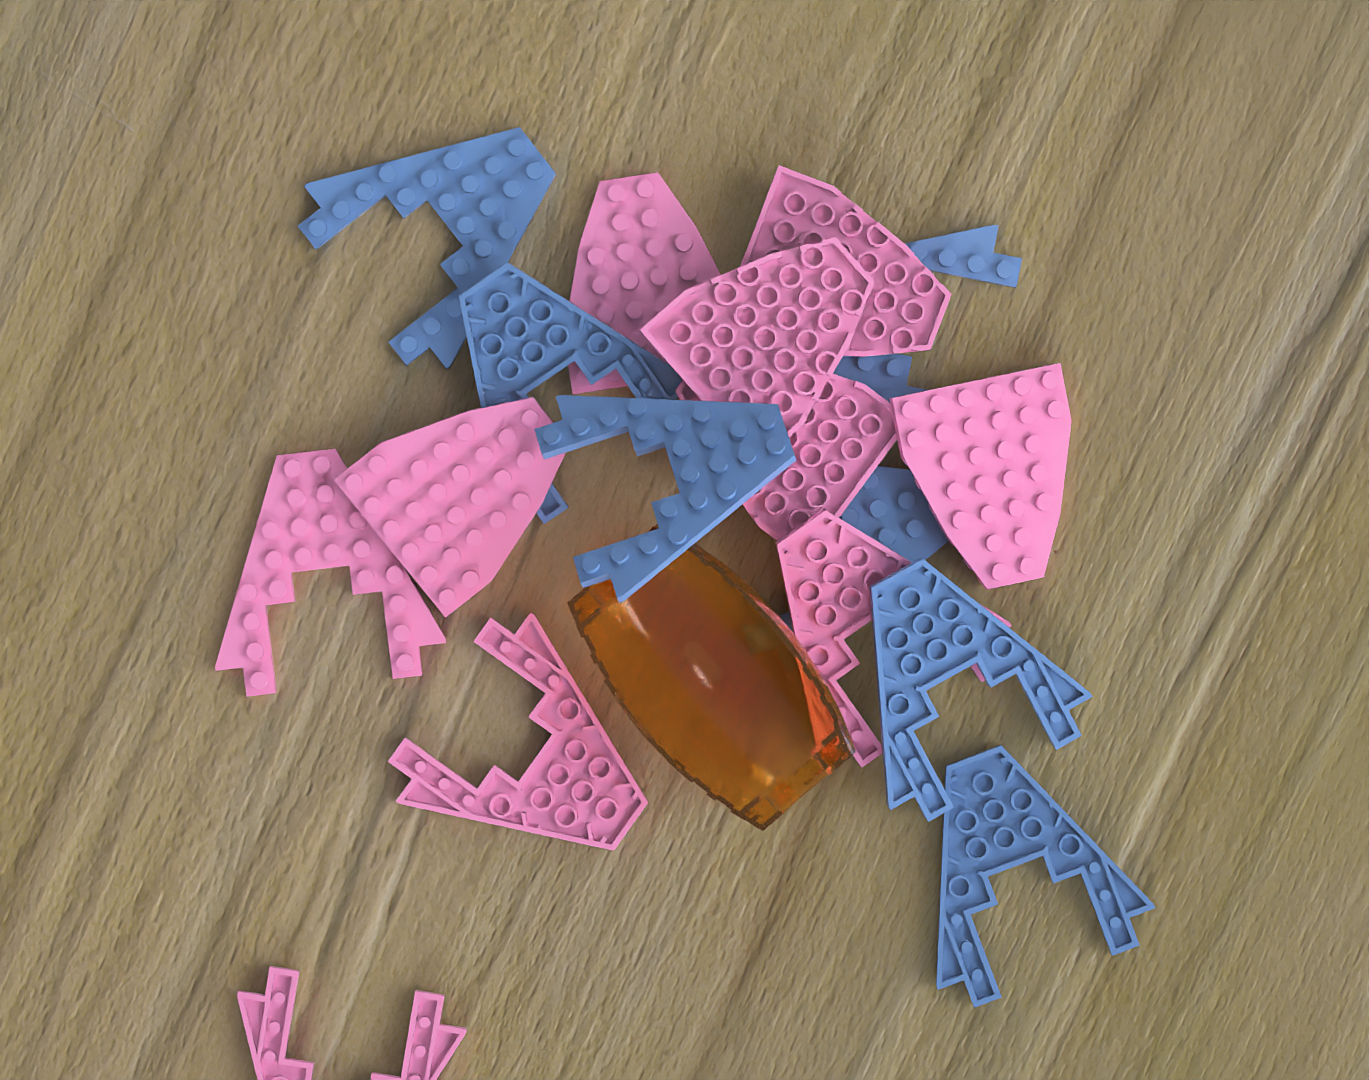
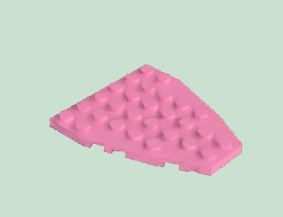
(634, 262)
(906, 296)
(766, 328)
(834, 456)
(991, 466)
(455, 495)

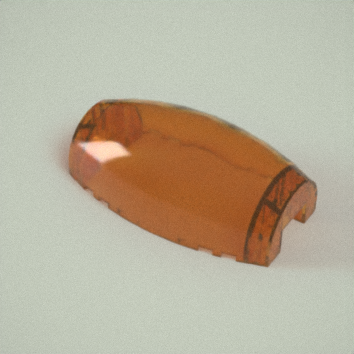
(717, 684)

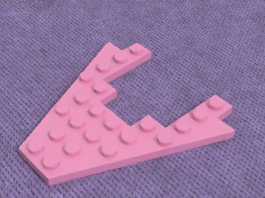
(312, 527)
(827, 592)
(575, 783)
(269, 1020)

